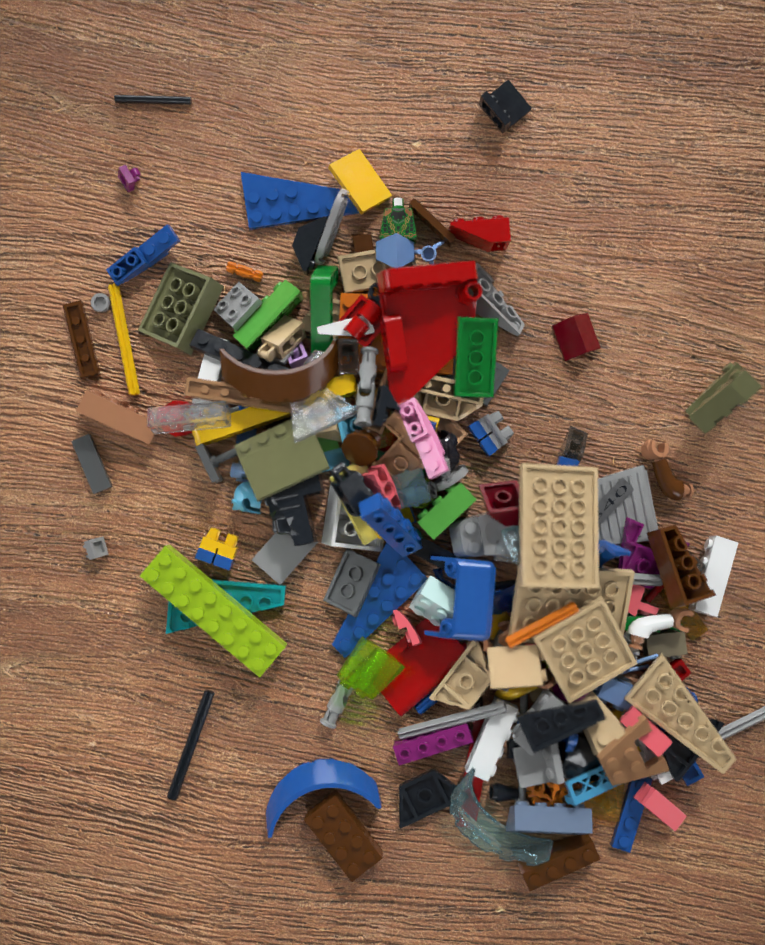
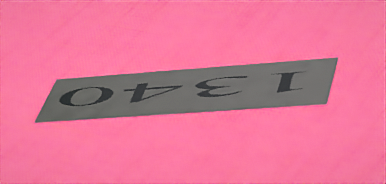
(613, 499)

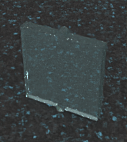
(411, 488)

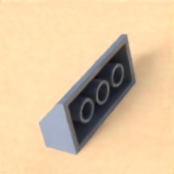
(549, 819)

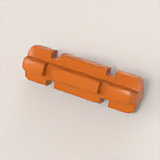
(244, 271)

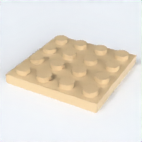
(585, 650)

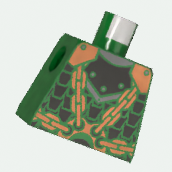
(398, 221)

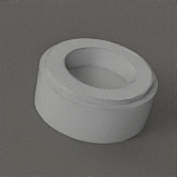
(101, 303)

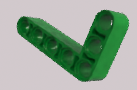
(321, 298)

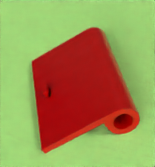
(424, 667)

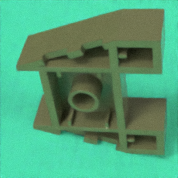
(722, 396)

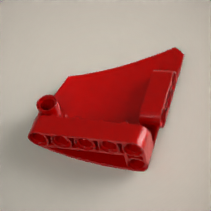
(421, 320)

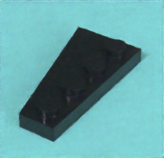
(554, 724)

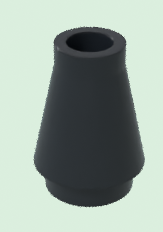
(500, 793)

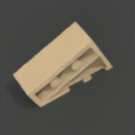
(605, 731)

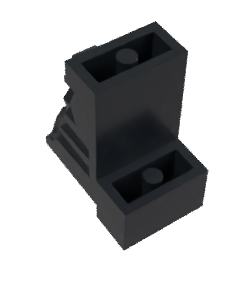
(292, 512)

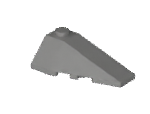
(493, 305)

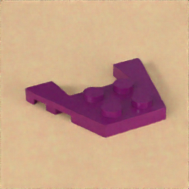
(642, 557)

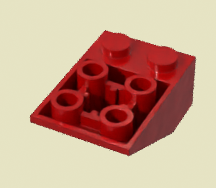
(483, 233)

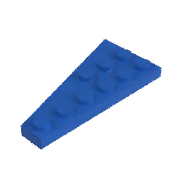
(390, 589)

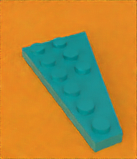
(250, 595)

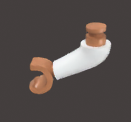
(644, 626)

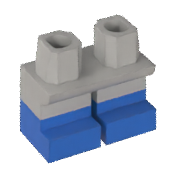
(486, 425)

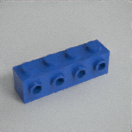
(390, 524)

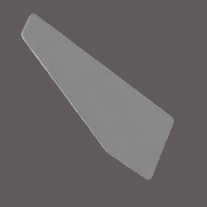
(337, 328)

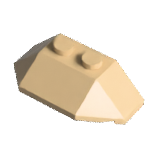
(439, 400)

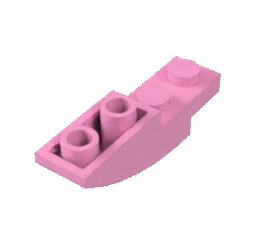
(425, 438)

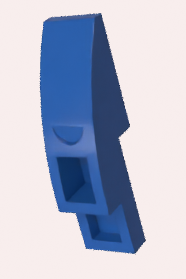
(144, 256)

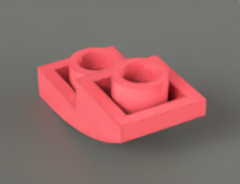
(403, 622)

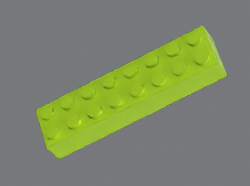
(213, 610)

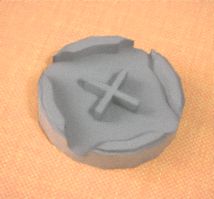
(456, 474)

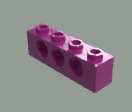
(432, 743)

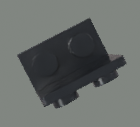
(504, 106)

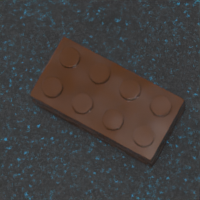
(343, 835)

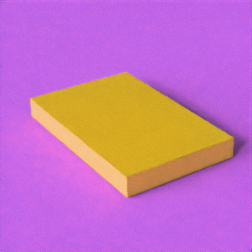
(361, 180)

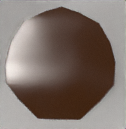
(361, 446)

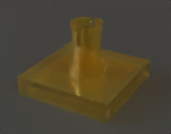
(607, 804)

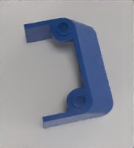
(472, 599)

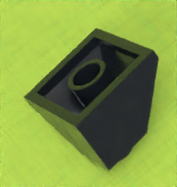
(580, 760)

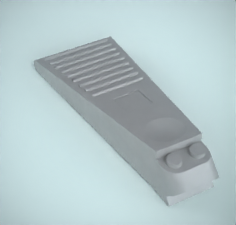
(479, 533)

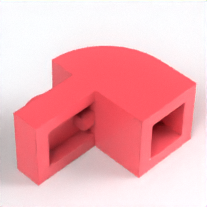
(635, 603)

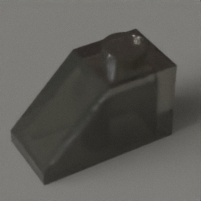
(573, 444)

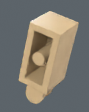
(281, 339)

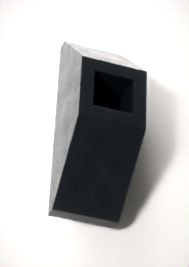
(307, 242)

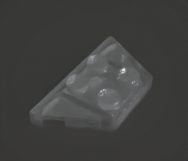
(319, 413)

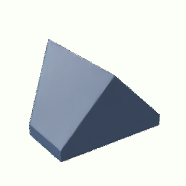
(395, 251)

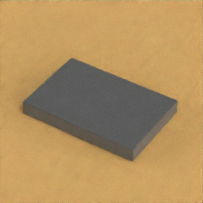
(351, 582)

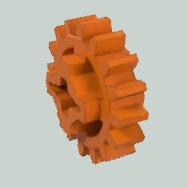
(538, 791)

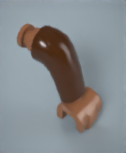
(668, 484)

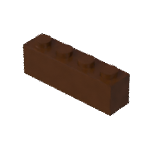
(678, 568)
(566, 857)

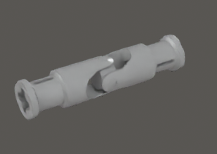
(367, 374)
(336, 705)

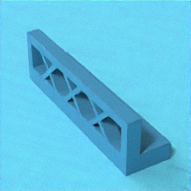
(588, 790)

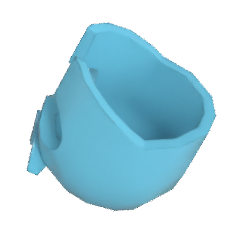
(245, 499)

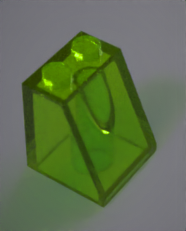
(369, 669)

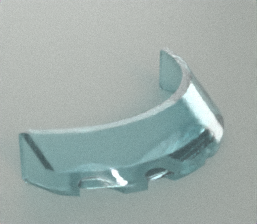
(490, 834)

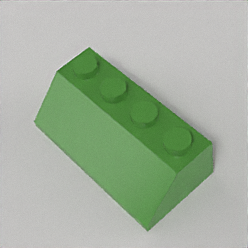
(274, 307)

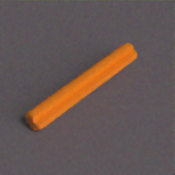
(542, 624)

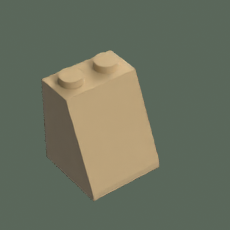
(516, 667)

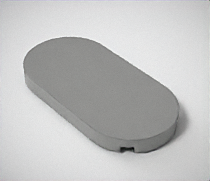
(332, 226)

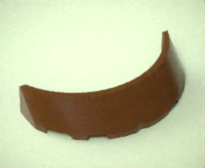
(281, 385)

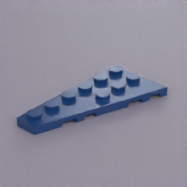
(285, 202)

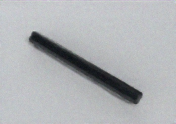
(190, 745)

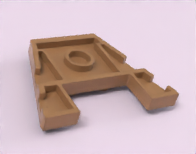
(403, 452)
(622, 759)

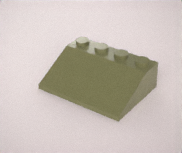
(180, 307)
(277, 462)

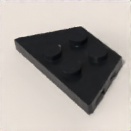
(680, 757)
(423, 796)

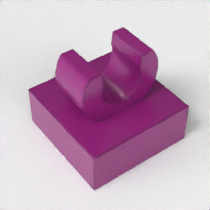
(128, 177)

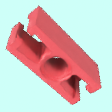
(380, 482)
(655, 740)
(660, 806)

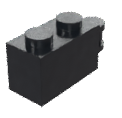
(350, 488)

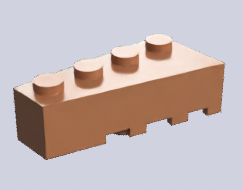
(115, 415)

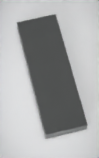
(92, 464)

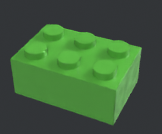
(445, 509)

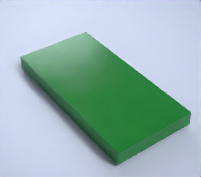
(475, 357)

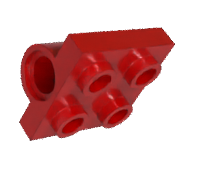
(358, 327)

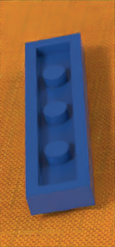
(629, 817)

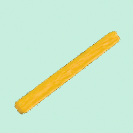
(124, 340)

